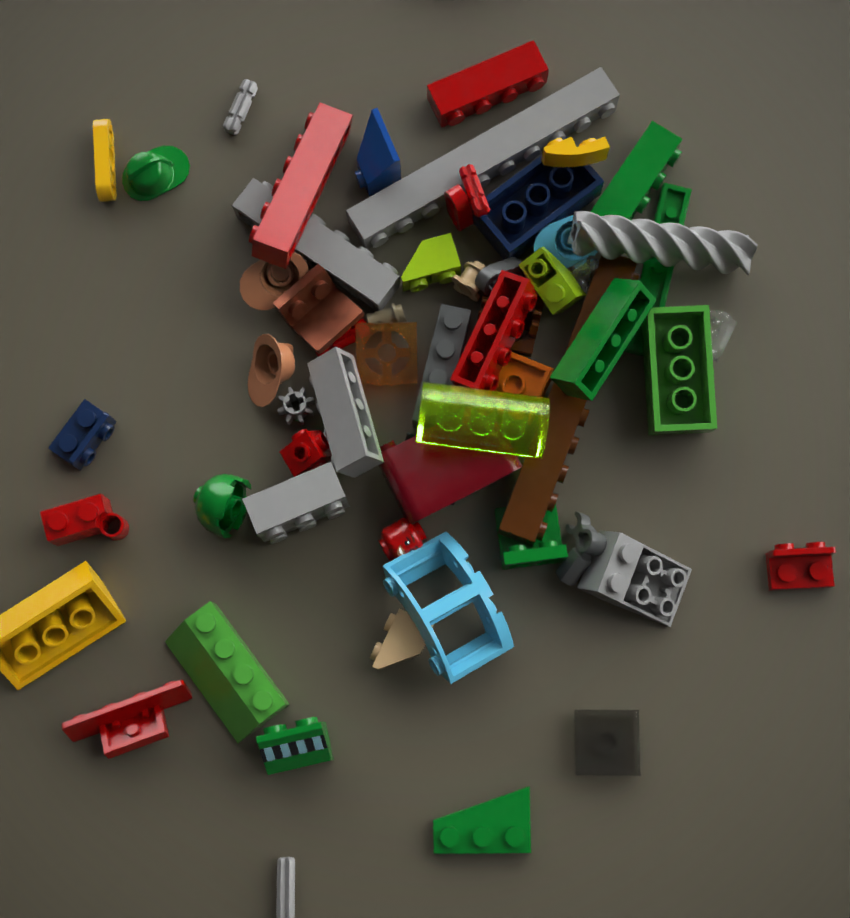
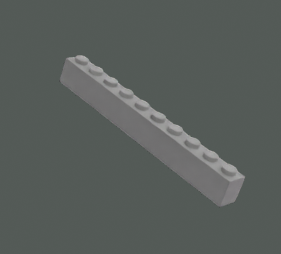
(490, 153)

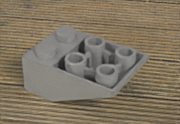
(636, 578)

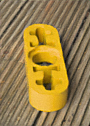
(104, 160)

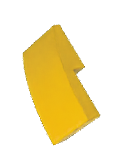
(566, 154)

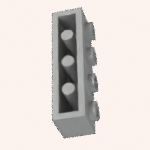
(344, 413)

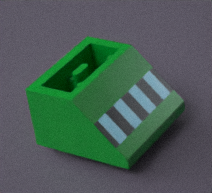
(295, 747)

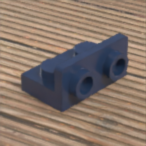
(83, 435)

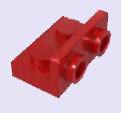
(800, 567)

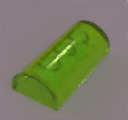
(483, 420)

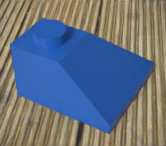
(377, 157)

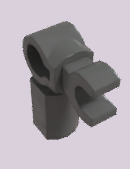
(588, 544)

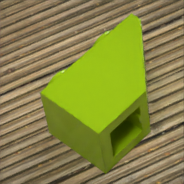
(432, 263)
(552, 281)

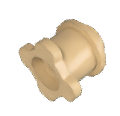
(466, 281)

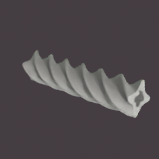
(666, 242)

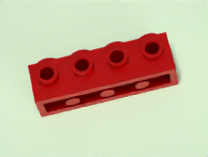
(495, 332)

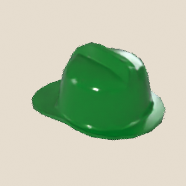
(155, 172)

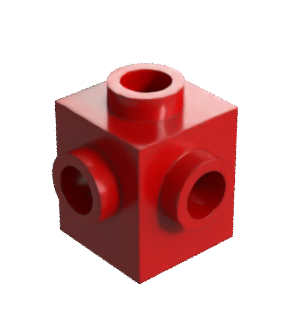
(306, 451)

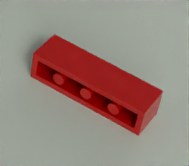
(487, 84)

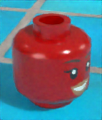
(401, 538)

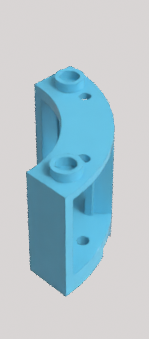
(420, 562)

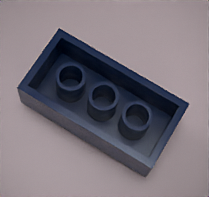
(533, 201)

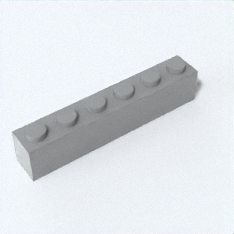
(345, 264)

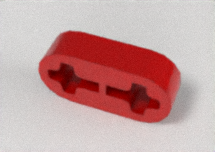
(458, 207)

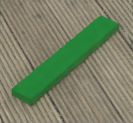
(671, 208)

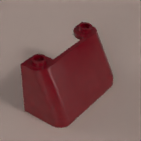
(434, 476)

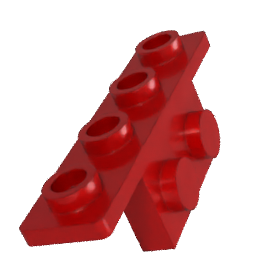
(129, 722)

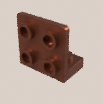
(318, 309)

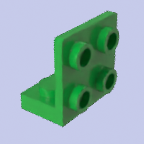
(544, 552)

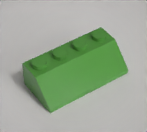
(226, 671)

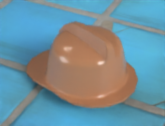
(266, 282)
(269, 368)

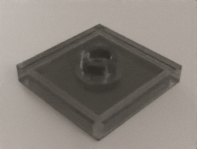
(607, 742)

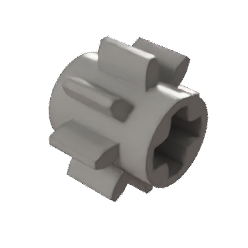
(288, 406)

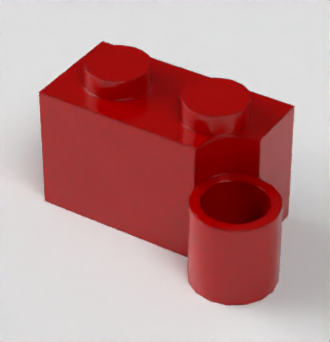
(82, 520)

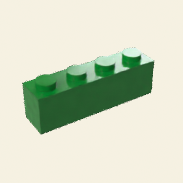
(640, 173)
(603, 338)

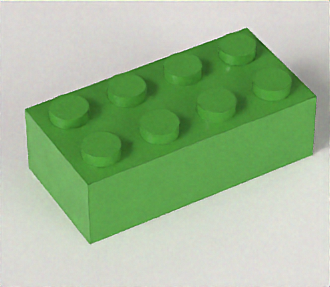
(679, 370)

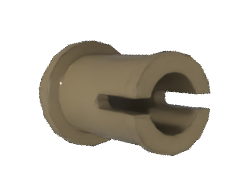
(390, 314)

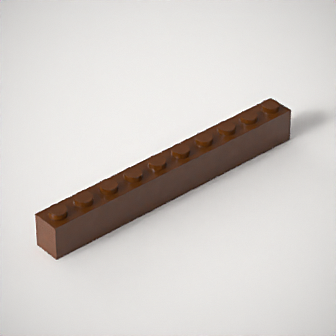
(539, 476)

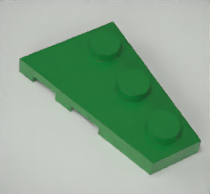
(488, 827)

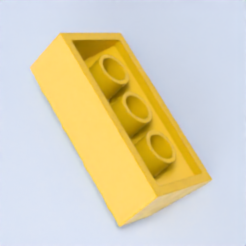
(55, 624)

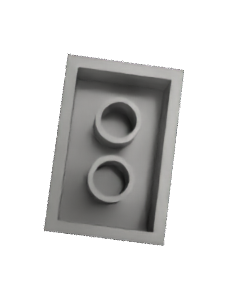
(296, 503)

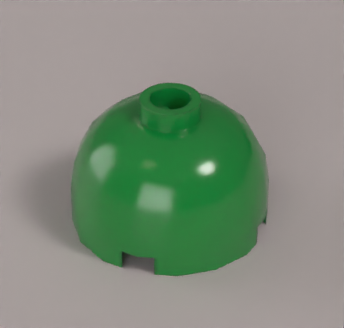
(220, 504)

